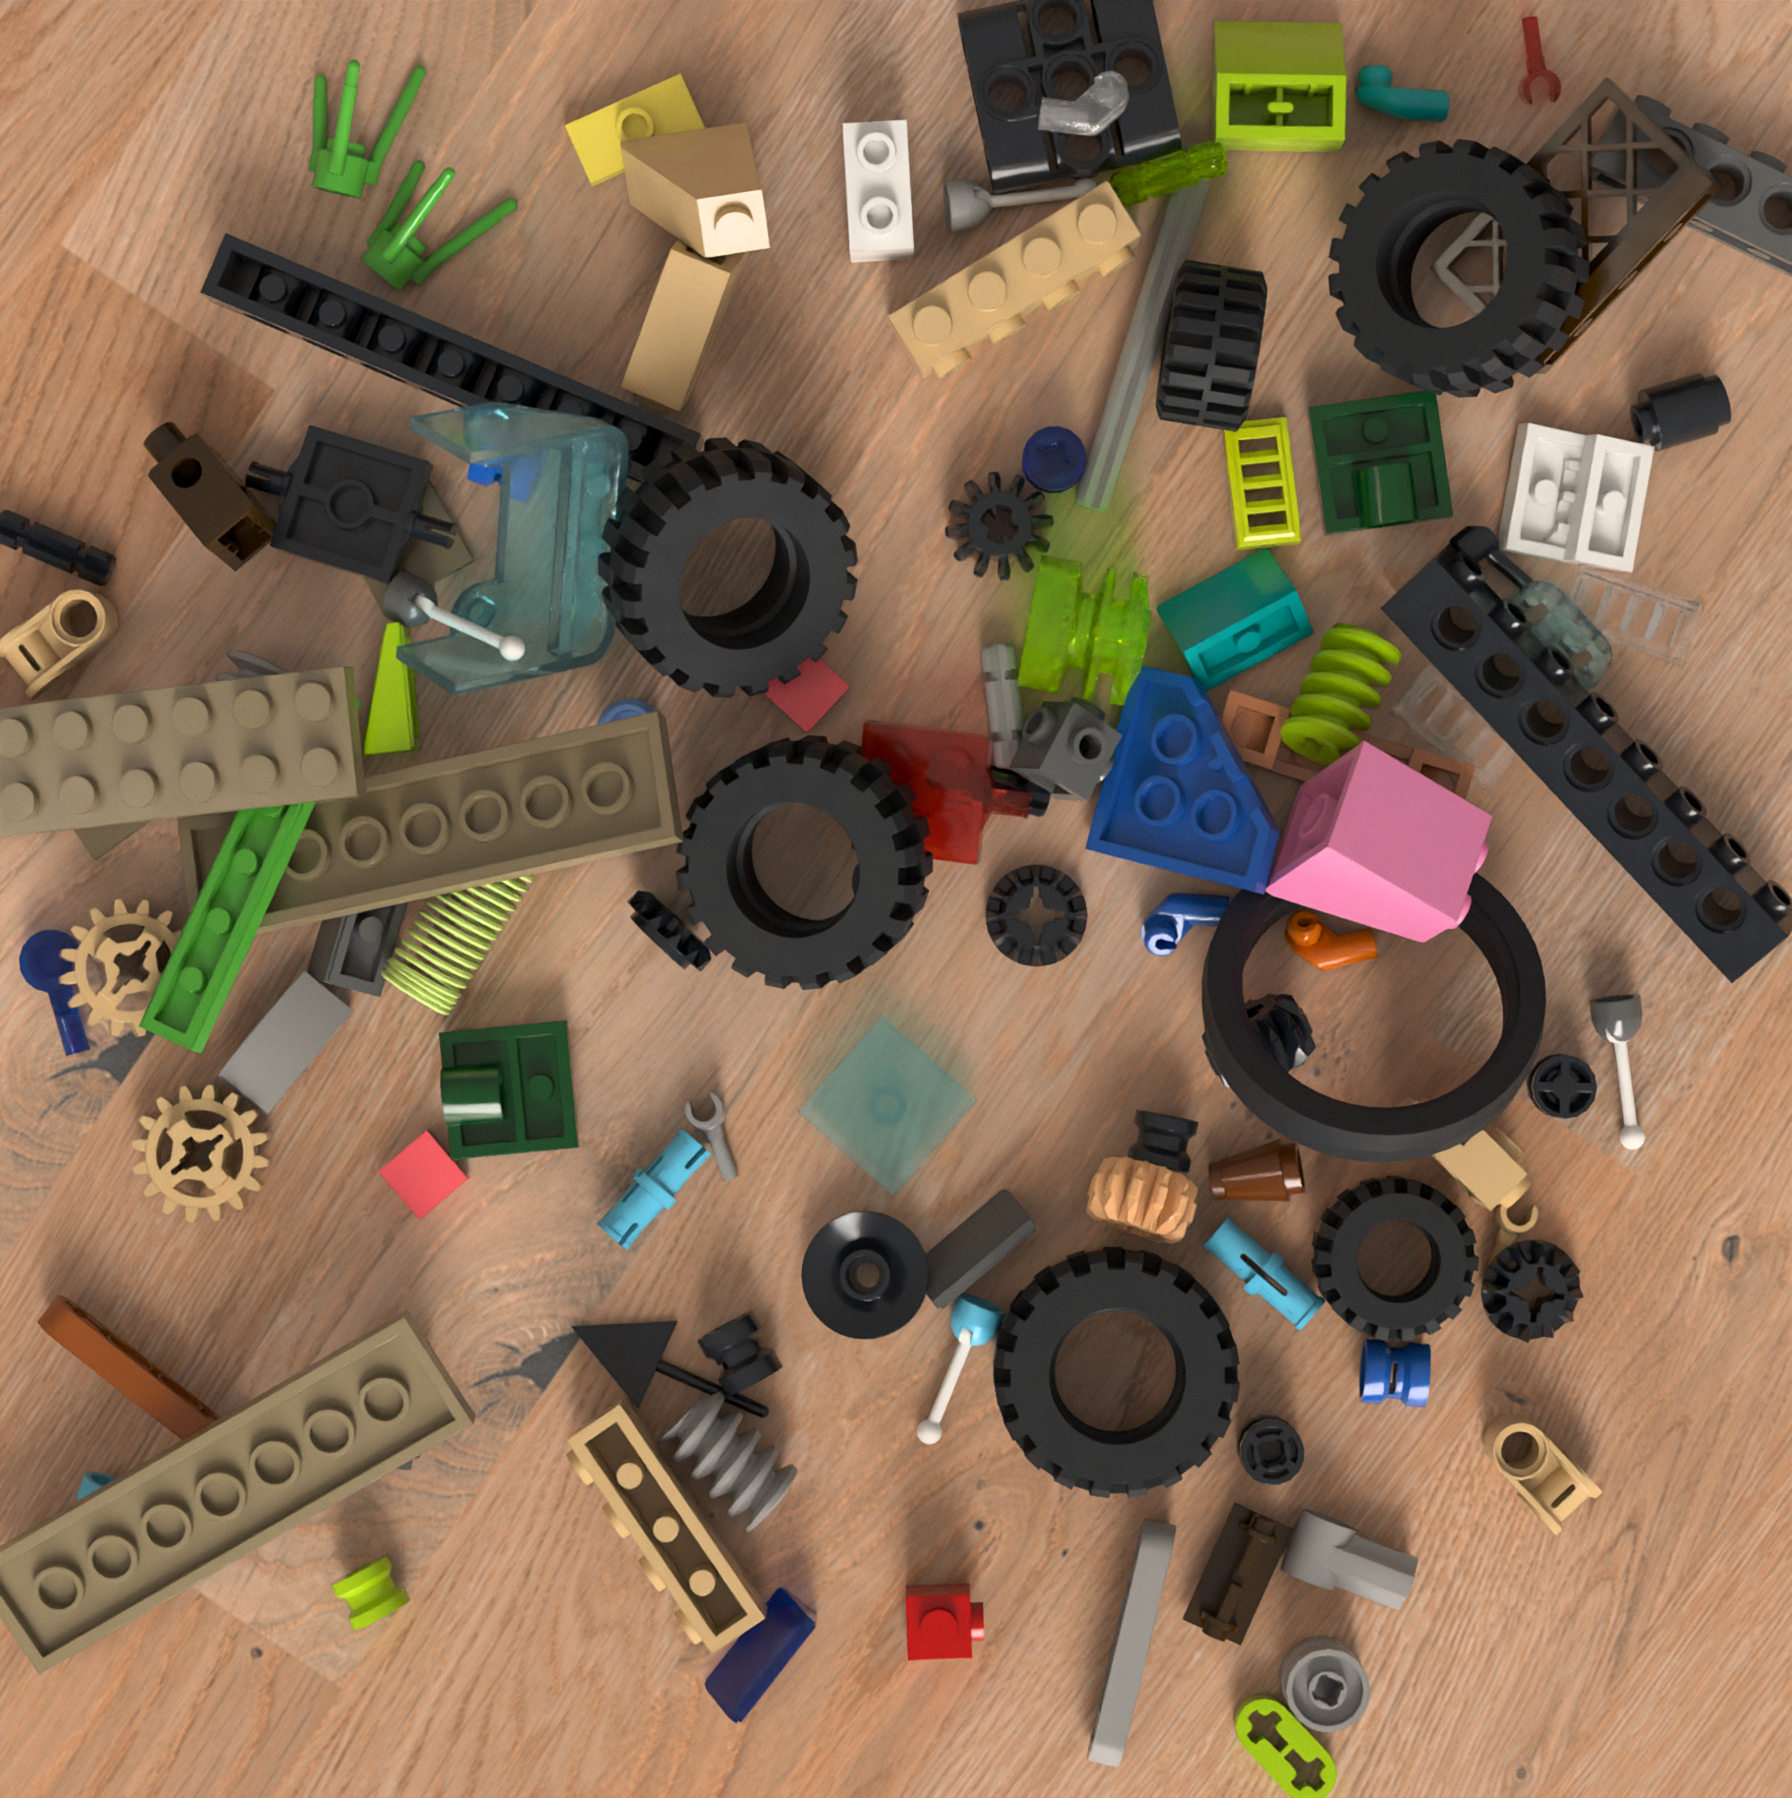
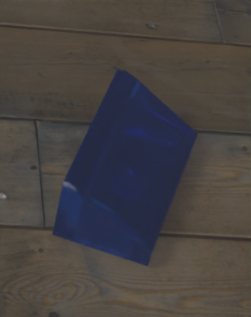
(760, 1654)

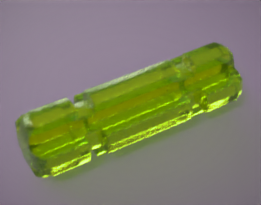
(1170, 173)

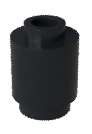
(1680, 411)

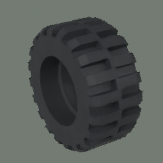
(1392, 226)
(788, 613)
(739, 910)
(1135, 1457)

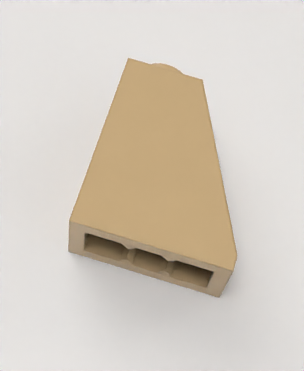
(700, 188)
(681, 326)

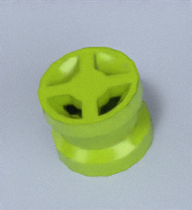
(370, 1592)

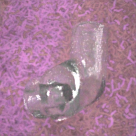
(1090, 112)

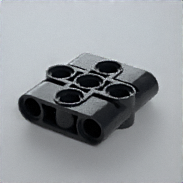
(998, 56)

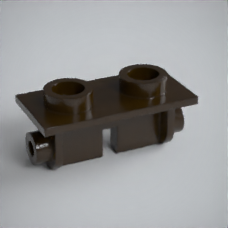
(1237, 1574)

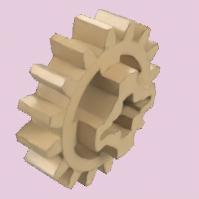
(104, 951)
(182, 1130)

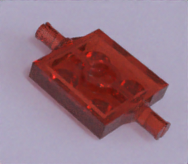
(951, 783)

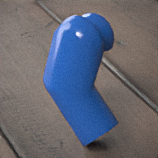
(1176, 916)

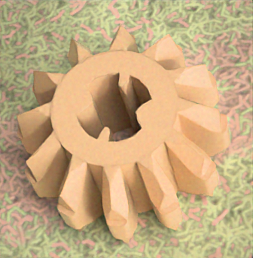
(1142, 1200)

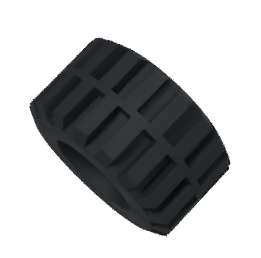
(1211, 345)
(1439, 1291)

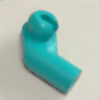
(1399, 102)

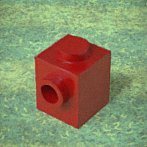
(942, 1622)

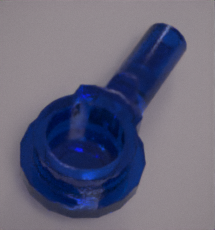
(41, 969)

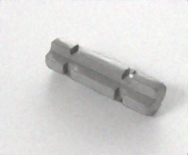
(1002, 702)

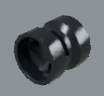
(738, 1350)
(1261, 1442)

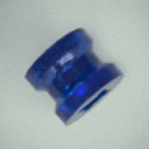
(1055, 474)

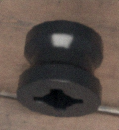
(1573, 1086)
(1163, 1140)

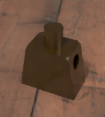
(208, 495)

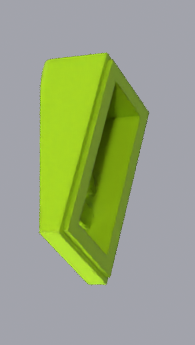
(394, 707)

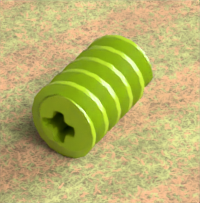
(1335, 692)

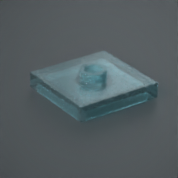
(887, 1105)

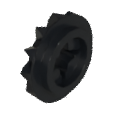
(668, 931)
(1015, 937)
(1515, 1269)

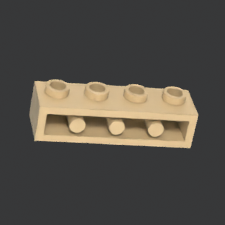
(1015, 280)
(667, 1525)

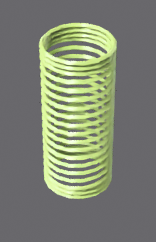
(430, 992)

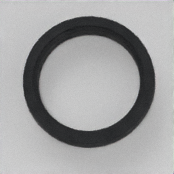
(1360, 1130)

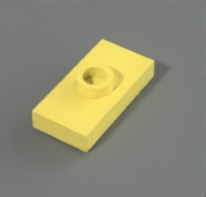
(649, 113)

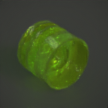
(1084, 630)

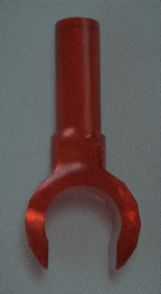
(1536, 63)

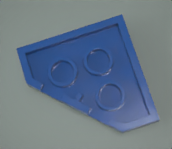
(1182, 790)

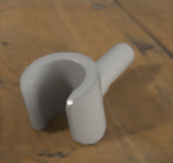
(715, 1136)

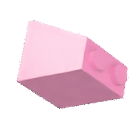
(1380, 847)

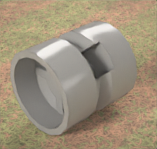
(1324, 1683)

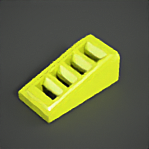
(1268, 535)

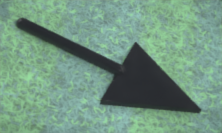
(634, 1354)

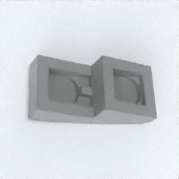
(285, 1043)

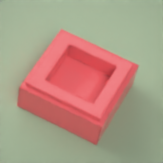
(808, 695)
(423, 1174)

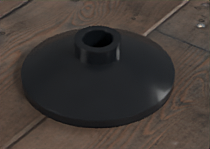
(832, 1279)

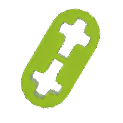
(1296, 1737)

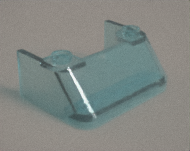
(552, 511)

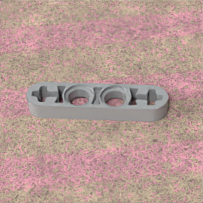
(1131, 1642)

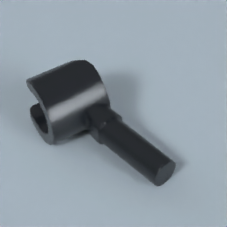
(1481, 544)

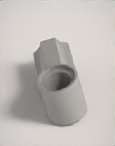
(1332, 1555)

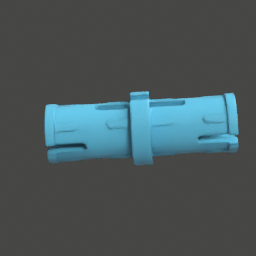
(654, 1189)
(1299, 1301)

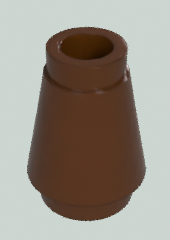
(1259, 1174)

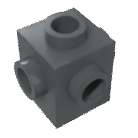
(1066, 748)

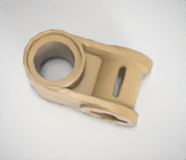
(47, 648)
(1545, 1477)

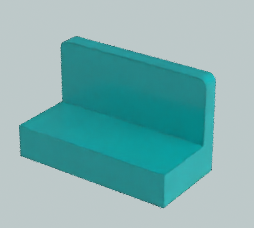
(1236, 619)

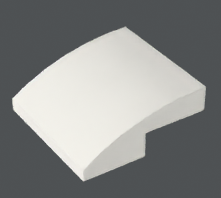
(1575, 497)

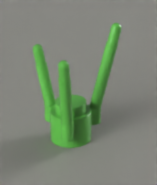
(340, 163)
(397, 251)

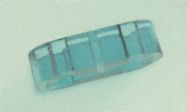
(1567, 630)

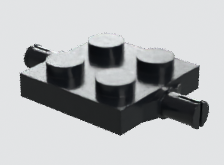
(351, 505)

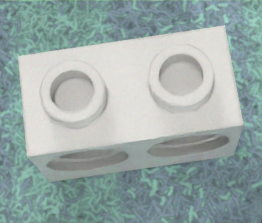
(878, 191)

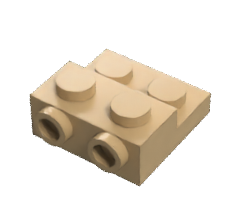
(1483, 1166)

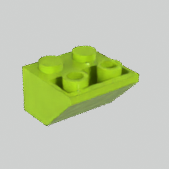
(1278, 86)

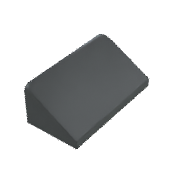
(356, 947)
(976, 1247)

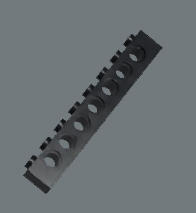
(418, 348)
(1595, 797)

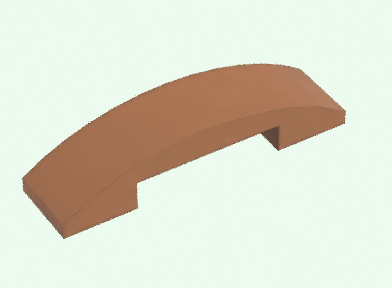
(1256, 735)

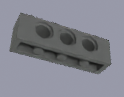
(1733, 222)

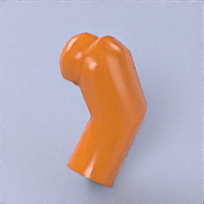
(1323, 946)

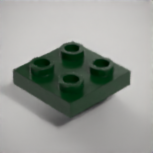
(1379, 462)
(508, 1090)

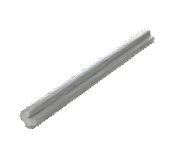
(1140, 347)

